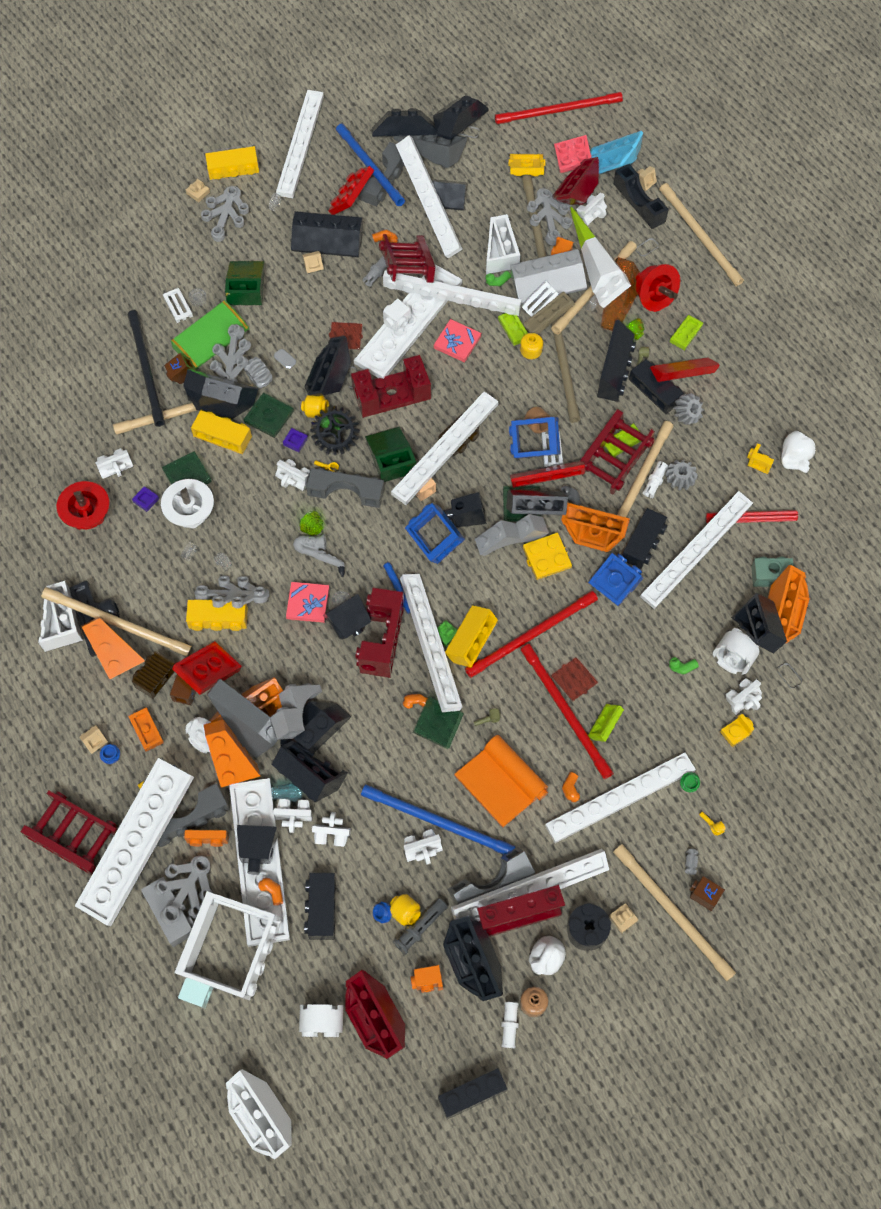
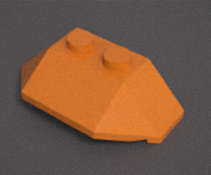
(594, 527)
(791, 600)
(263, 696)

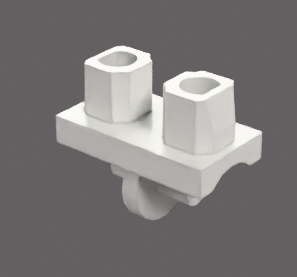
(594, 208)
(114, 464)
(290, 475)
(747, 698)
(295, 816)
(321, 831)
(423, 848)

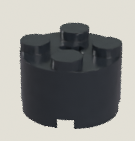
(594, 937)

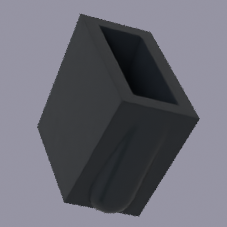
(348, 617)

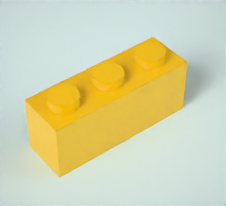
(232, 163)
(221, 431)
(203, 615)
(471, 636)

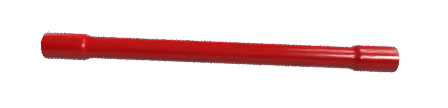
(512, 116)
(482, 664)
(599, 762)

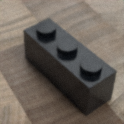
(661, 393)
(537, 502)
(645, 538)
(320, 906)
(472, 1093)

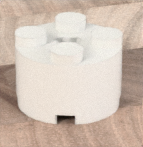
(736, 652)
(321, 1019)

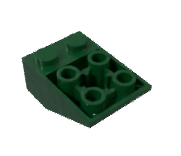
(244, 283)
(391, 454)

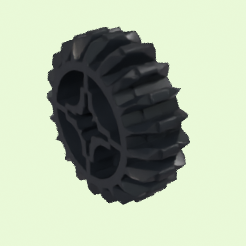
(342, 428)

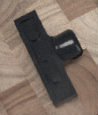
(83, 593)

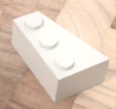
(501, 245)
(59, 622)

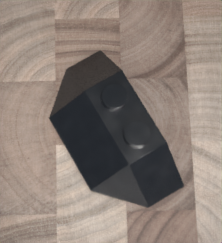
(458, 116)
(404, 123)
(329, 368)
(218, 394)
(320, 723)
(473, 958)

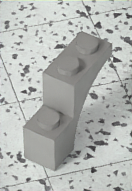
(507, 533)
(288, 719)

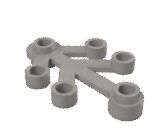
(230, 195)
(544, 197)
(236, 333)
(233, 593)
(186, 886)

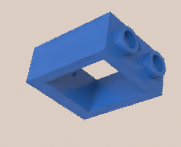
(554, 440)
(446, 546)

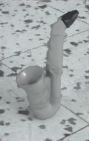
(310, 546)

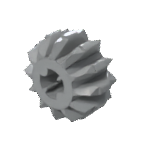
(258, 372)
(688, 409)
(687, 476)

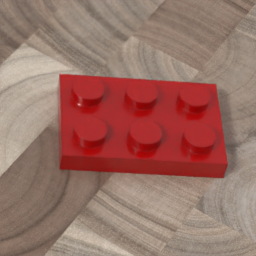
(350, 190)
(206, 666)

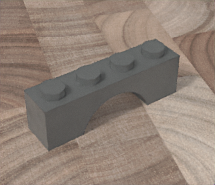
(373, 191)
(324, 482)
(209, 805)
(513, 868)

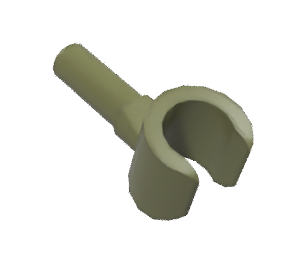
(643, 352)
(494, 716)

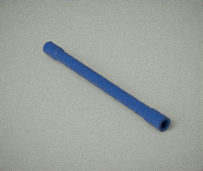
(393, 193)
(378, 796)

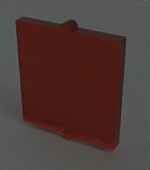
(351, 331)
(574, 679)

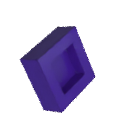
(295, 440)
(145, 499)

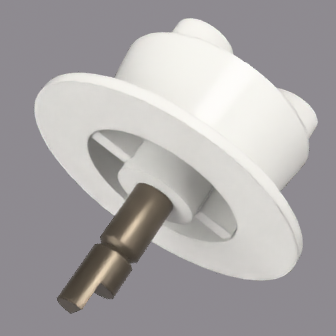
(187, 503)

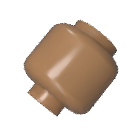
(534, 413)
(532, 1009)

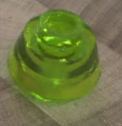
(636, 327)
(311, 523)

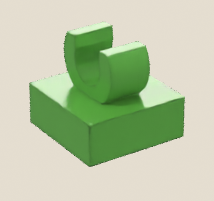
(446, 633)

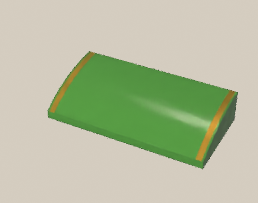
(209, 330)

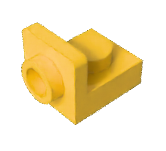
(759, 461)
(738, 730)

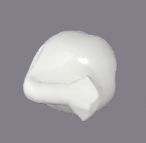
(797, 451)
(547, 955)

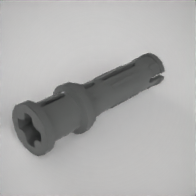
(414, 932)

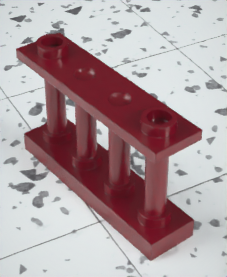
(420, 252)
(607, 436)
(69, 852)
(521, 911)

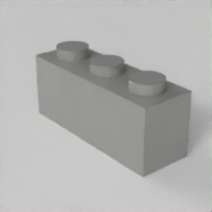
(180, 929)

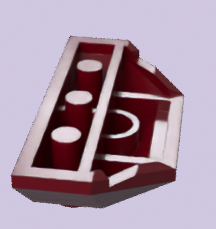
(579, 183)
(374, 1015)

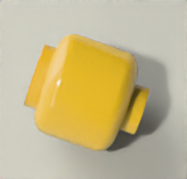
(531, 346)
(313, 405)
(405, 909)

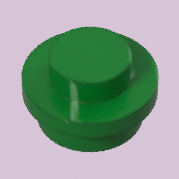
(689, 782)

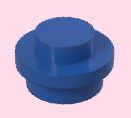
(110, 754)
(382, 912)

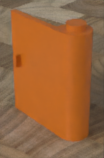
(501, 781)

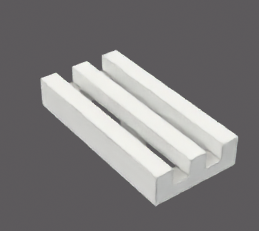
(535, 294)
(188, 313)
(553, 463)

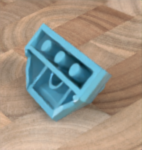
(618, 152)

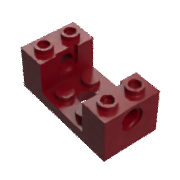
(410, 387)
(384, 607)

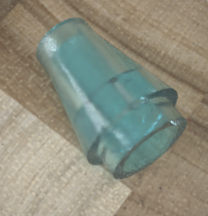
(286, 791)

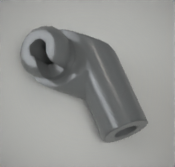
(572, 494)

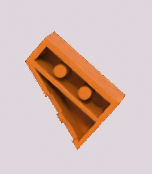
(110, 648)
(228, 755)

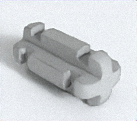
(691, 861)

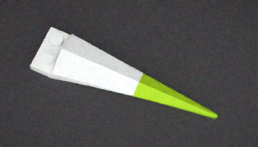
(604, 273)

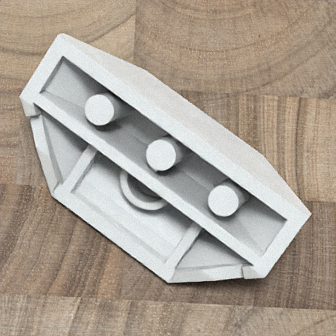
(258, 1114)

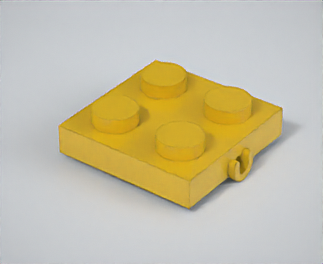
(526, 164)
(547, 556)

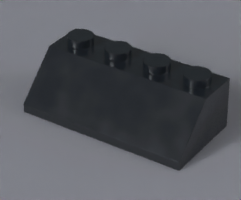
(326, 234)
(616, 362)

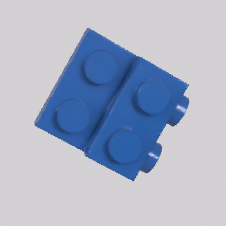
(616, 579)

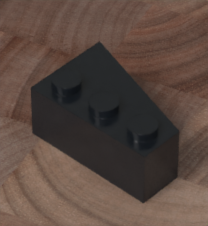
(761, 623)
(308, 773)

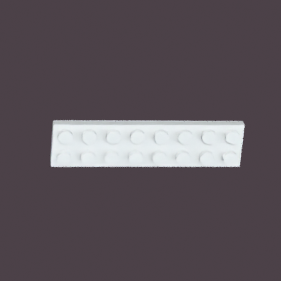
(389, 346)
(254, 806)
(134, 842)

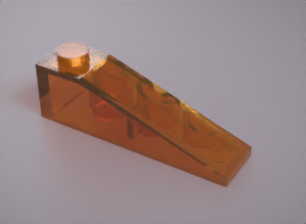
(621, 305)

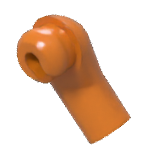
(379, 235)
(414, 699)
(569, 789)
(272, 887)

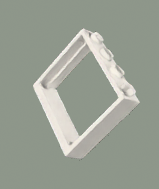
(200, 931)

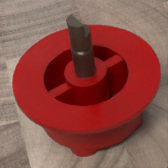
(657, 286)
(83, 505)

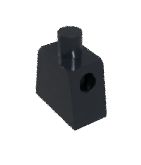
(467, 510)
(256, 845)

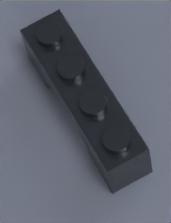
(628, 183)

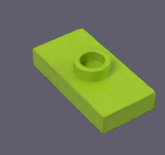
(512, 327)
(686, 332)
(624, 437)
(605, 722)

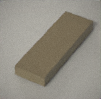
(549, 313)

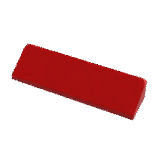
(684, 369)
(547, 474)

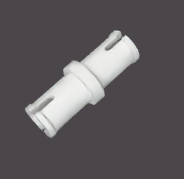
(655, 479)
(509, 1025)

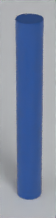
(396, 583)

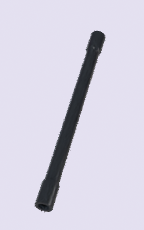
(156, 411)

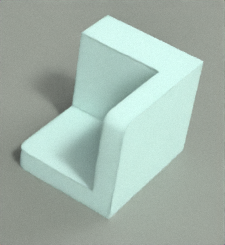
(195, 992)

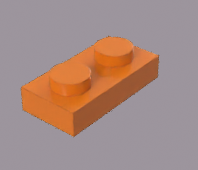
(146, 729)
(213, 837)

